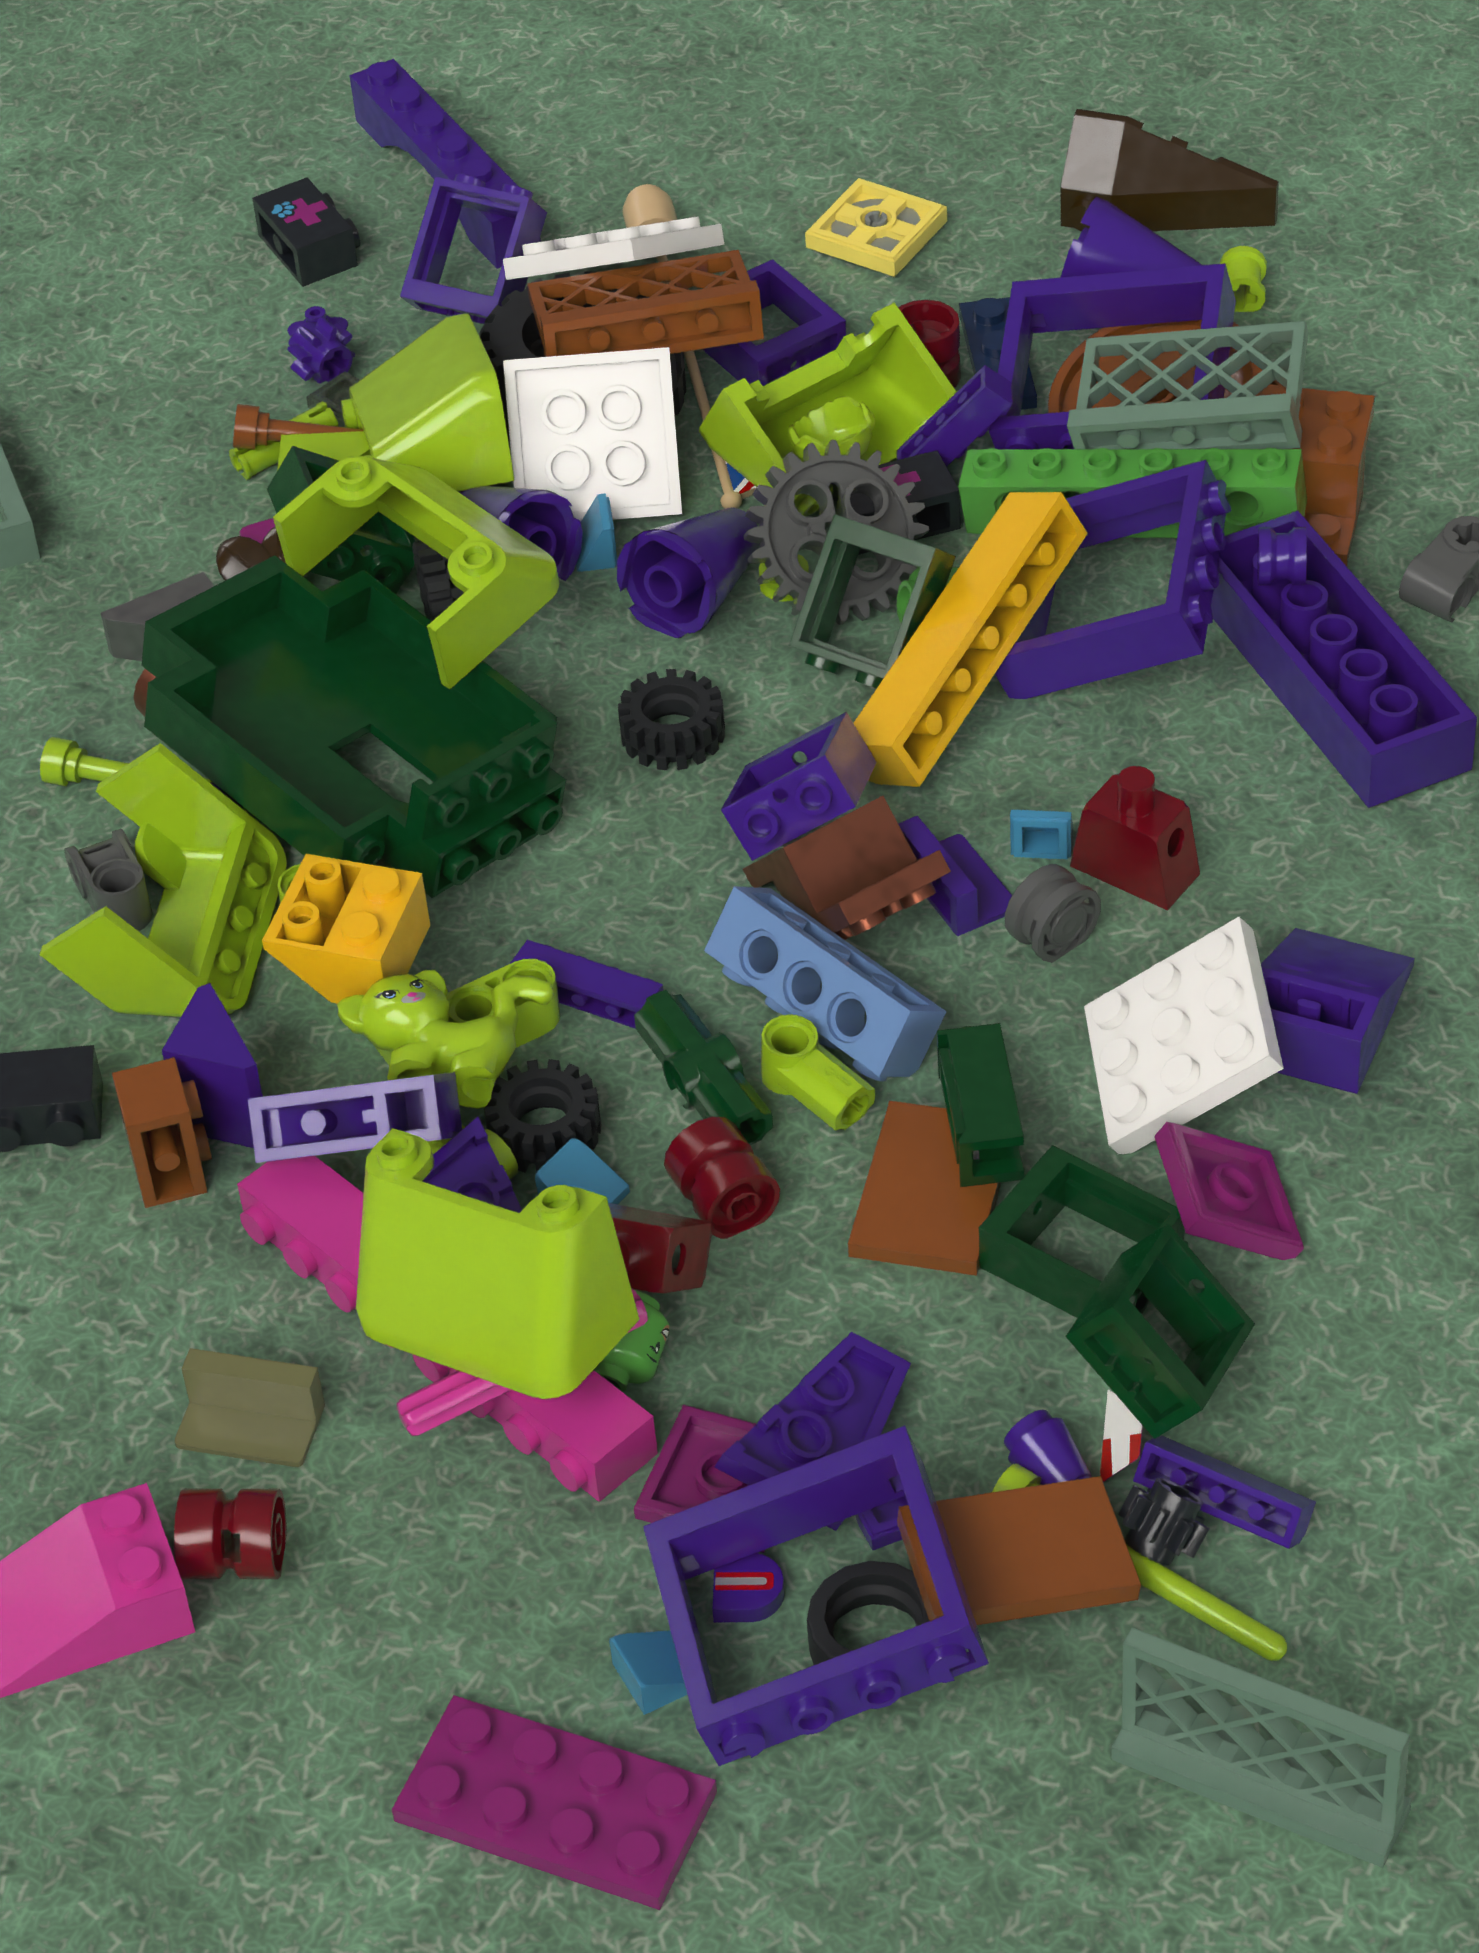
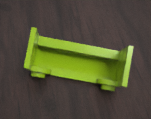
(493, 565)
(214, 905)

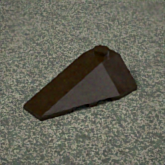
(1158, 179)

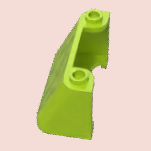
(882, 368)
(436, 408)
(484, 1287)

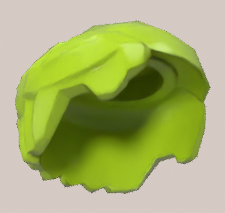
(837, 420)

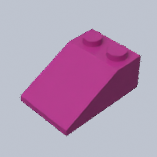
(89, 1592)

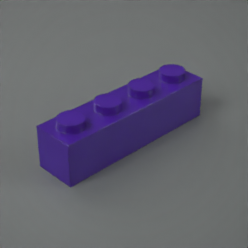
(962, 417)
(592, 985)
(1228, 1491)

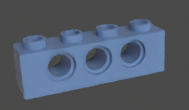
(898, 1017)

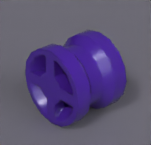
(1281, 556)

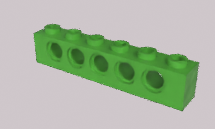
(1258, 481)

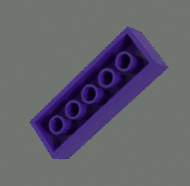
(1343, 669)

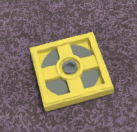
(876, 227)

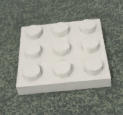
(612, 247)
(596, 429)
(1182, 1036)

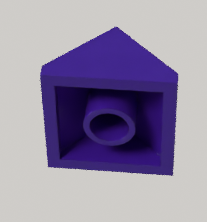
(220, 1064)

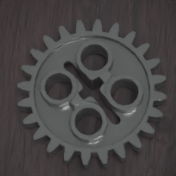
(786, 531)

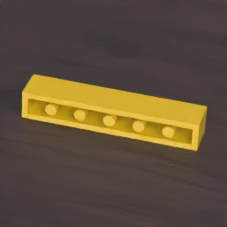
(967, 635)

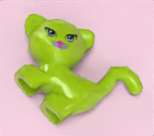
(413, 1023)

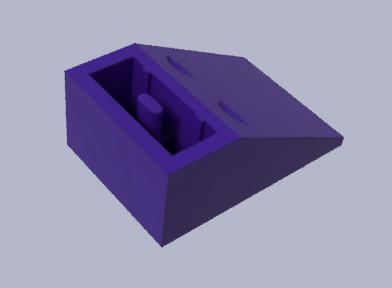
(1331, 1005)

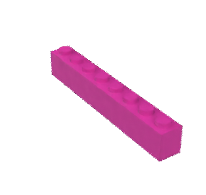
(315, 1218)

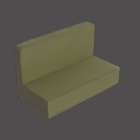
(249, 1407)

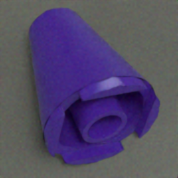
(1119, 245)
(537, 516)
(682, 567)

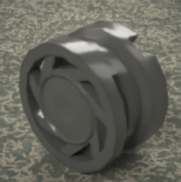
(1052, 912)

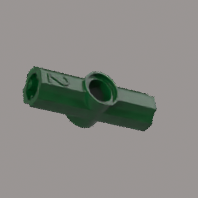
(701, 1065)

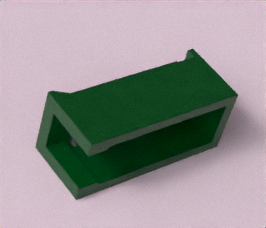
(980, 1104)

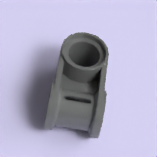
(1445, 571)
(111, 878)

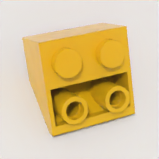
(348, 925)

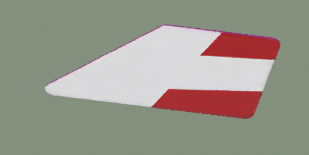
(1120, 1438)

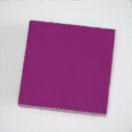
(1228, 1192)
(685, 1466)

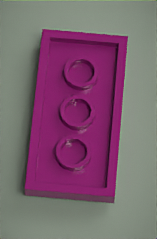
(555, 1801)

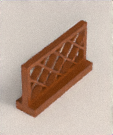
(671, 317)

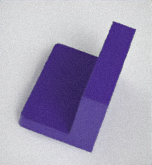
(967, 894)

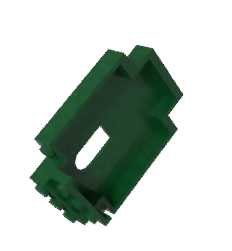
(280, 675)

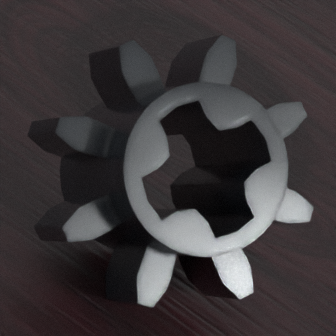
(1163, 1521)

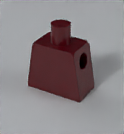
(1137, 839)
(649, 1245)

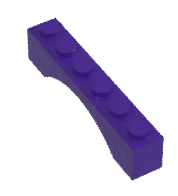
(406, 116)

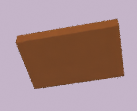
(914, 1198)
(1030, 1551)

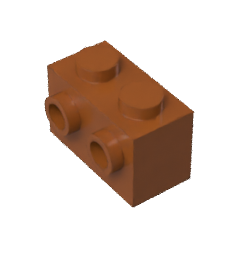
(160, 1131)

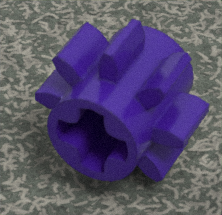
(321, 350)

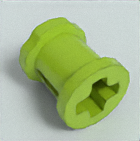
(1246, 271)

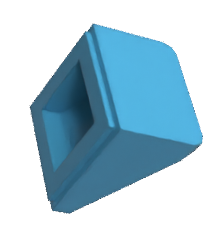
(598, 537)
(1041, 834)
(581, 1168)
(648, 1668)

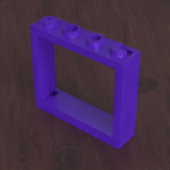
(1101, 302)
(1144, 637)
(784, 1510)

